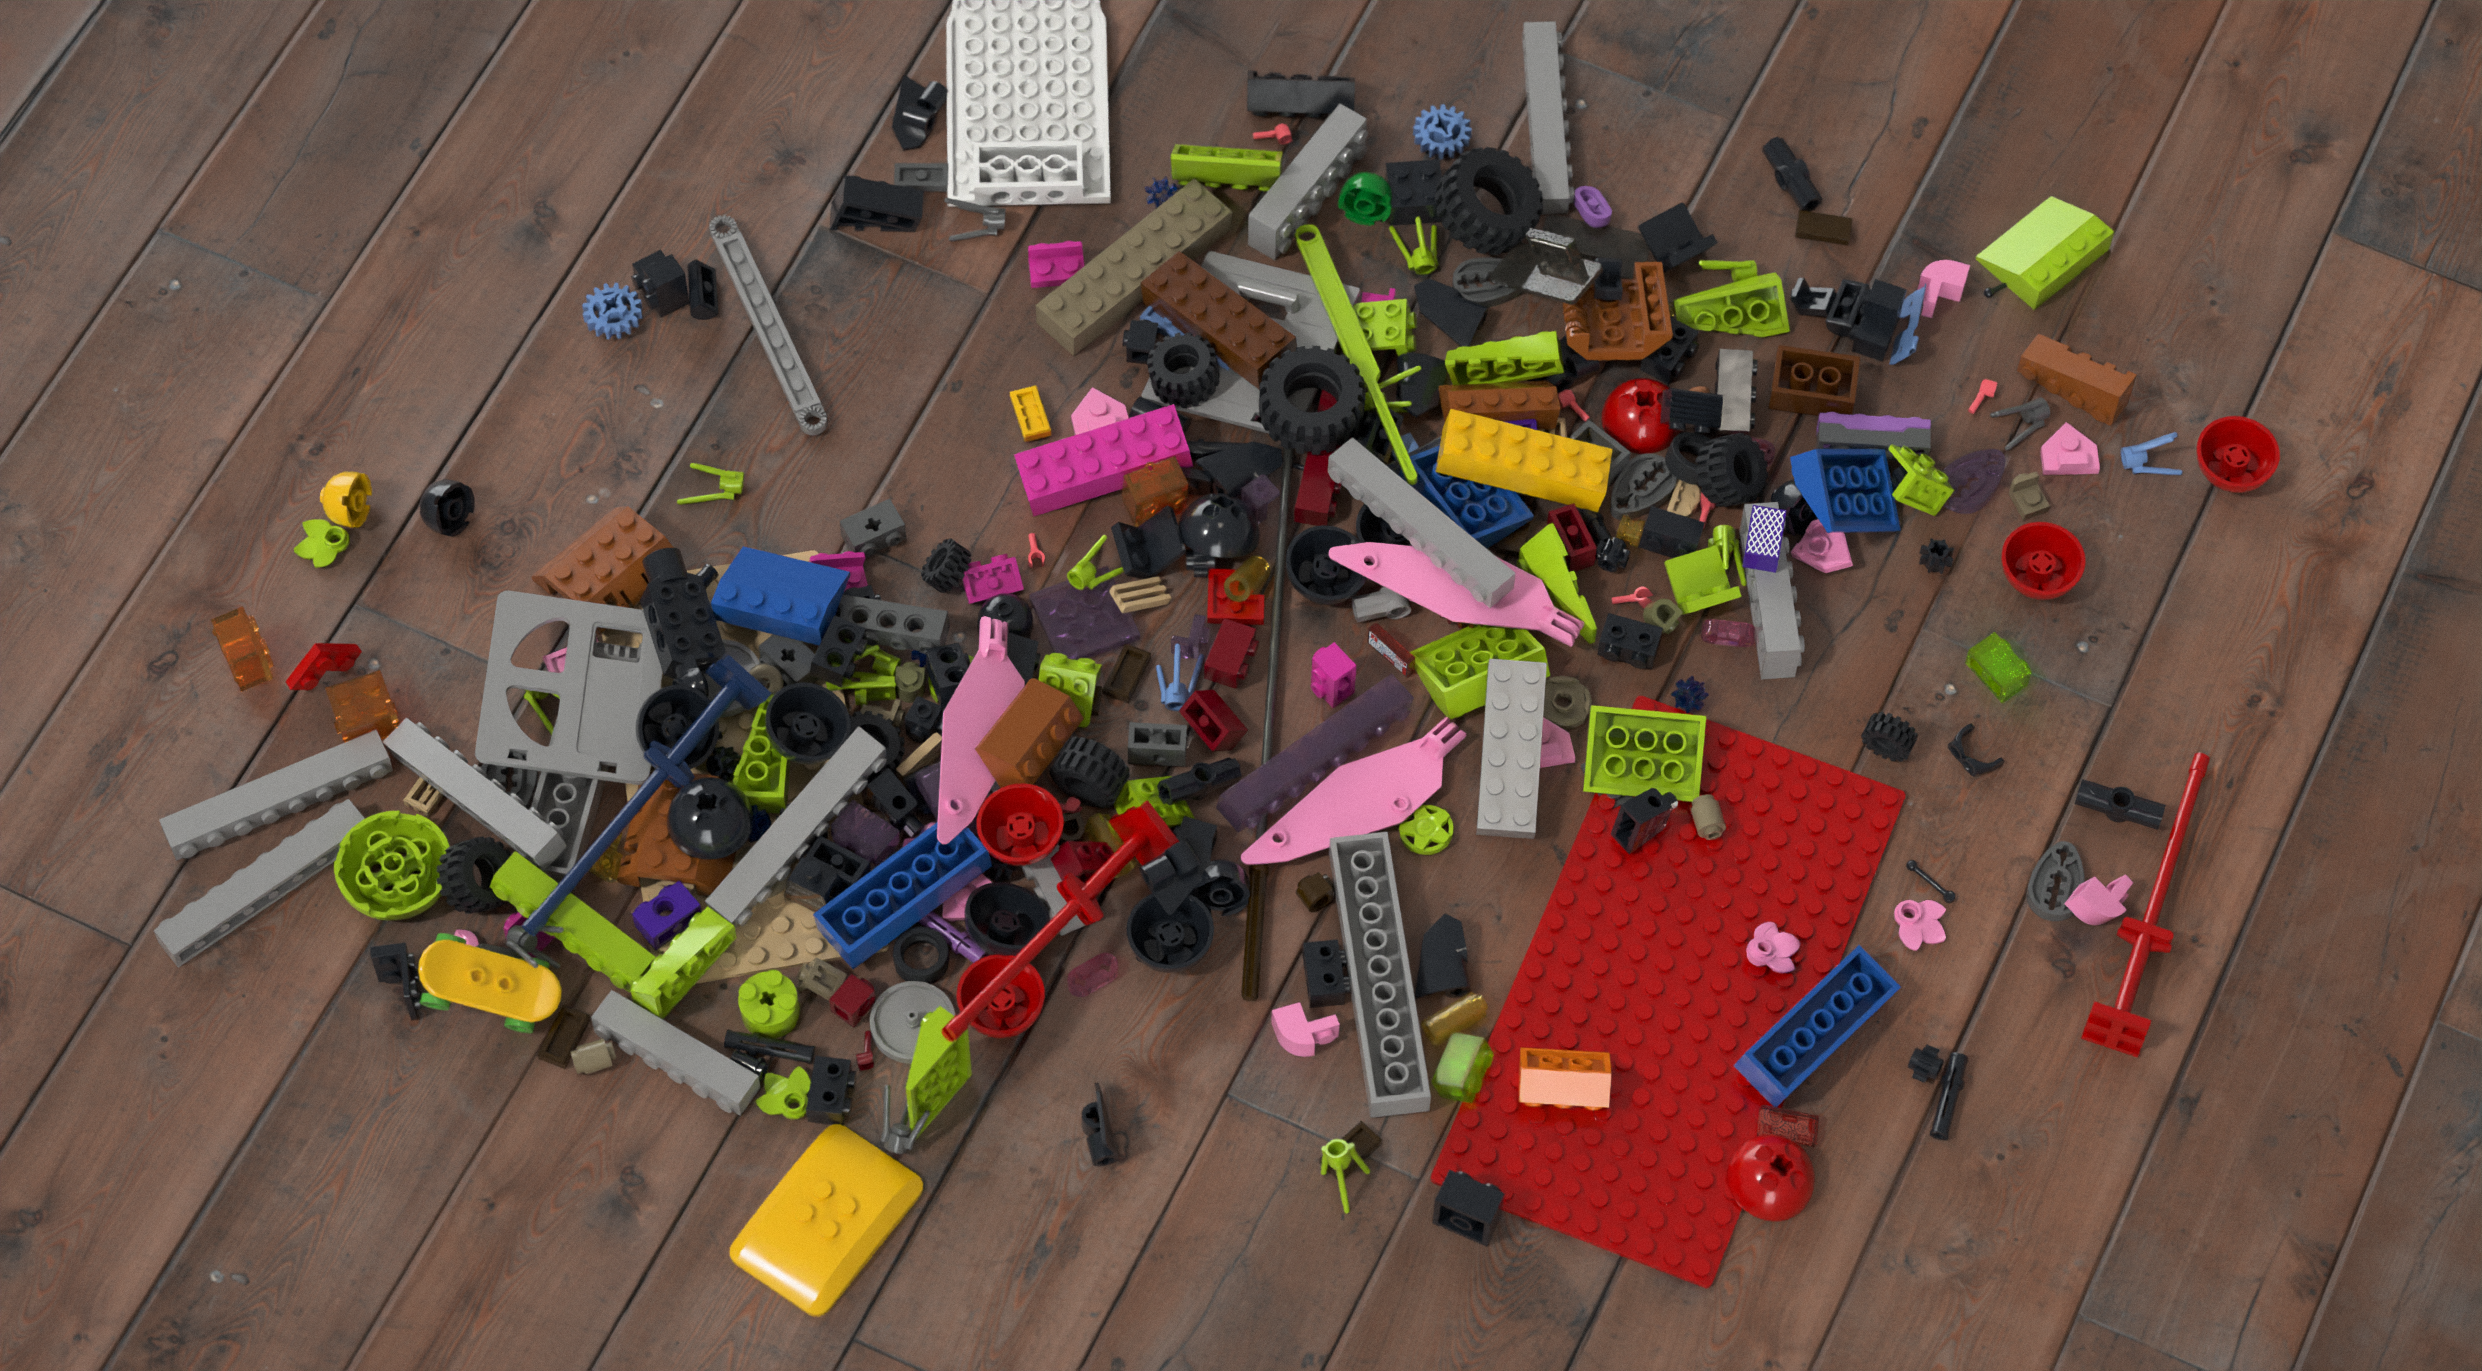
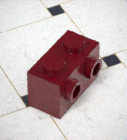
(1575, 537)
(1230, 654)
(1213, 720)
(1081, 858)

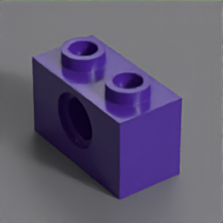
(662, 929)

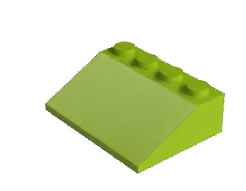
(1226, 165)
(2046, 250)
(1457, 664)
(1644, 751)
(936, 1068)

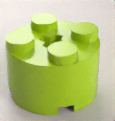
(765, 989)

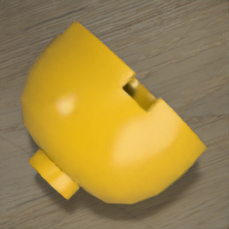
(346, 498)

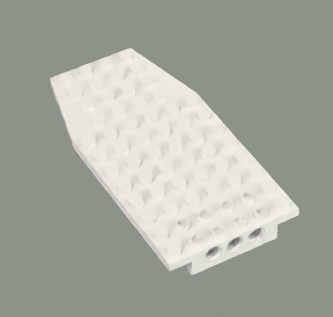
(1027, 102)

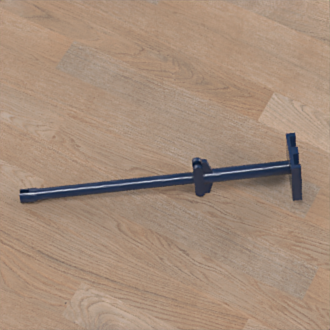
(668, 764)

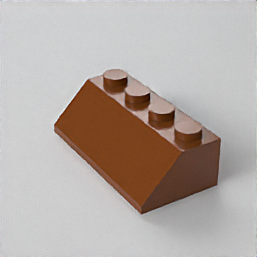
(1505, 401)
(1029, 734)

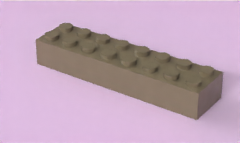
(1111, 281)

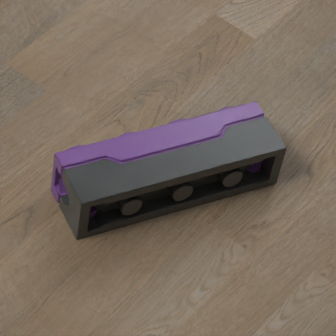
(1872, 432)

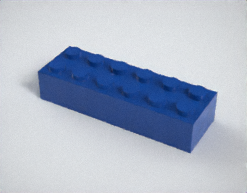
(900, 893)
(1817, 1026)

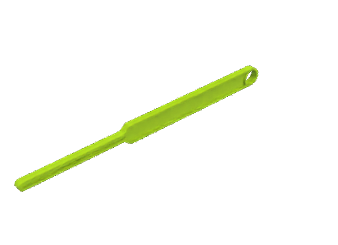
(1350, 335)

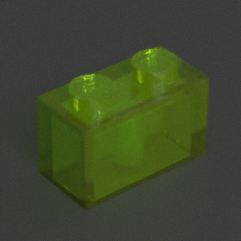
(1998, 667)
(1462, 1067)

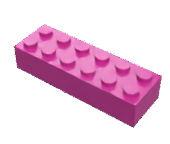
(1098, 459)

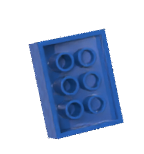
(1847, 489)
(1477, 508)
(779, 595)

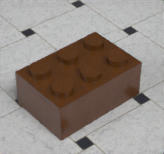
(1813, 381)

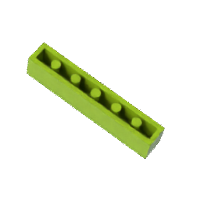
(584, 931)

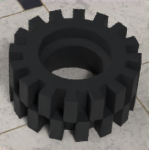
(946, 565)
(1889, 736)

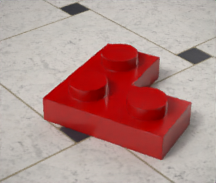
(1221, 606)
(318, 660)

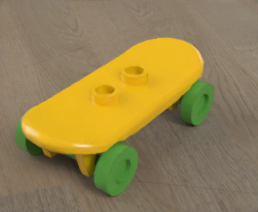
(488, 982)

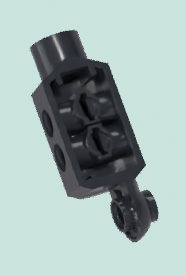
(680, 619)

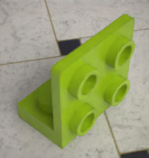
(1924, 484)
(1699, 580)
(1140, 790)

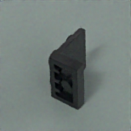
(1674, 237)
(1151, 546)
(395, 964)

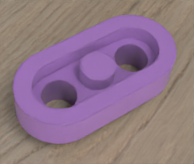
(1592, 206)

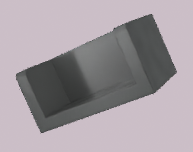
(1594, 435)

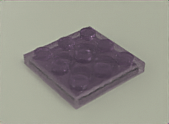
(1083, 620)

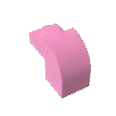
(1944, 280)
(2099, 904)
(1299, 1036)

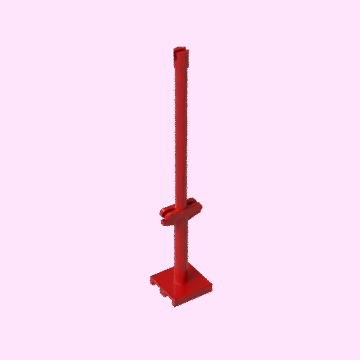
(1143, 836)
(2116, 1025)

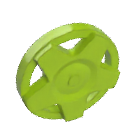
(1427, 829)

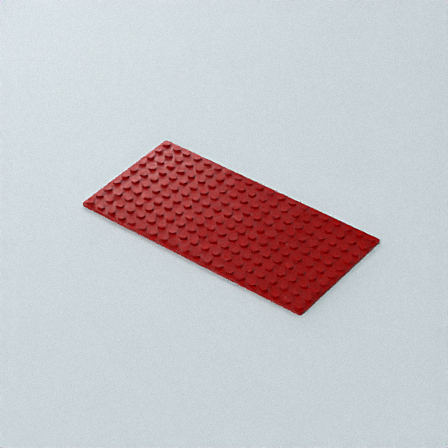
(1655, 970)

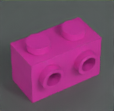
(1332, 675)

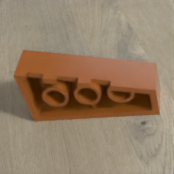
(2077, 378)

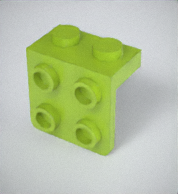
(1387, 325)
(1073, 678)

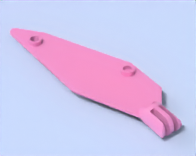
(1418, 579)
(971, 712)
(1360, 798)

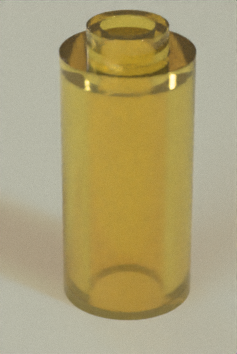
(1247, 578)
(1100, 830)
(1454, 1018)

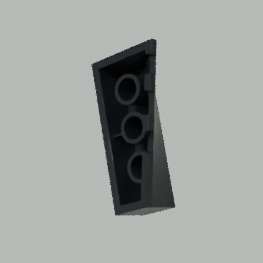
(1298, 94)

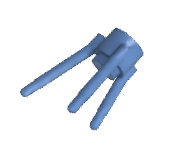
(2136, 455)
(1177, 694)

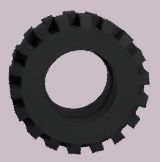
(1178, 353)
(1731, 470)
(885, 734)
(1089, 772)
(458, 878)

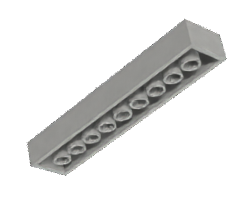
(1379, 975)

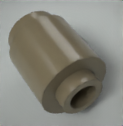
(1708, 817)
(593, 1056)

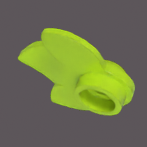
(318, 543)
(783, 1092)

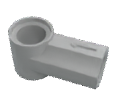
(1380, 605)

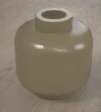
(768, 671)

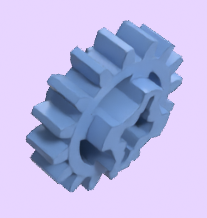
(1442, 128)
(612, 311)

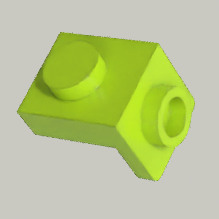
(863, 695)

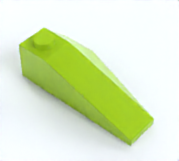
(1545, 559)

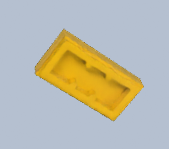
(1030, 413)

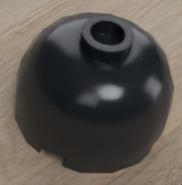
(447, 506)
(1798, 510)
(1011, 610)
(1223, 887)

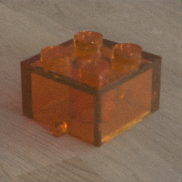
(1150, 491)
(243, 648)
(362, 707)

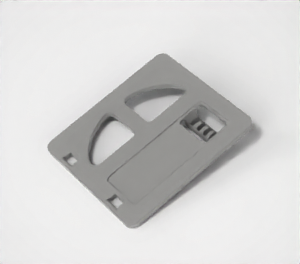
(597, 690)

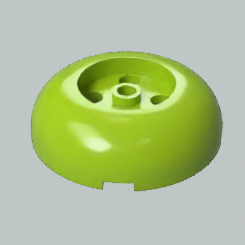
(376, 842)

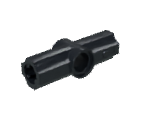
(1792, 174)
(1199, 781)
(2136, 808)

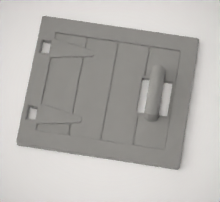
(1235, 398)

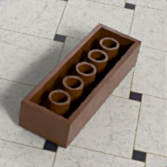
(1208, 308)

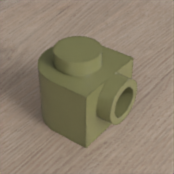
(1662, 614)
(910, 681)

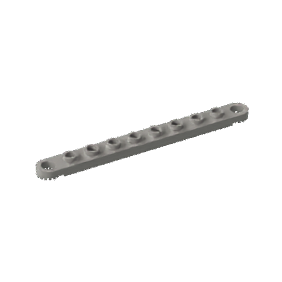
(768, 325)

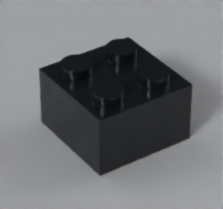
(1413, 191)
(1468, 1207)

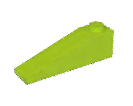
(1742, 307)

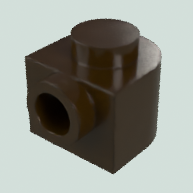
(1073, 828)
(1315, 891)

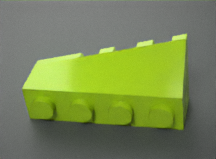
(1506, 360)
(762, 770)
(683, 963)

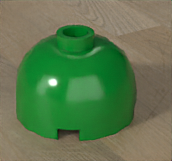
(1366, 198)

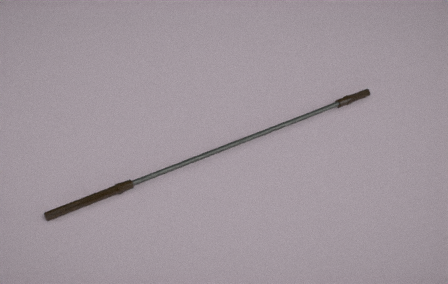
(1259, 872)

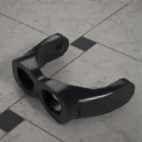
(1971, 765)

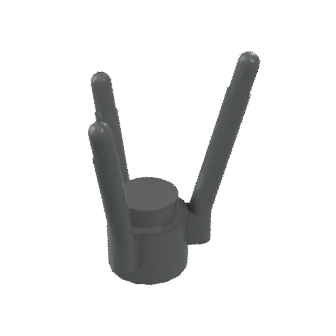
(992, 217)
(2033, 412)
(523, 942)
(898, 1137)

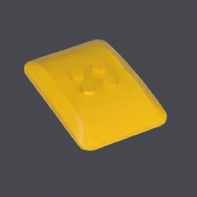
(826, 1219)

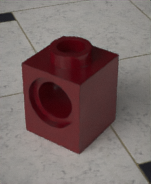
(853, 1000)

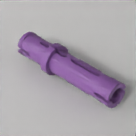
(958, 941)

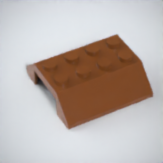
(1622, 327)
(605, 561)
(656, 854)

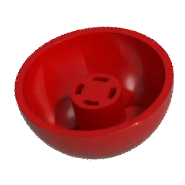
(1634, 415)
(2237, 454)
(2042, 560)
(1020, 812)
(1022, 995)
(1762, 1186)

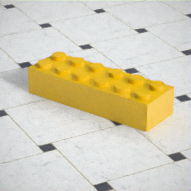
(1524, 460)

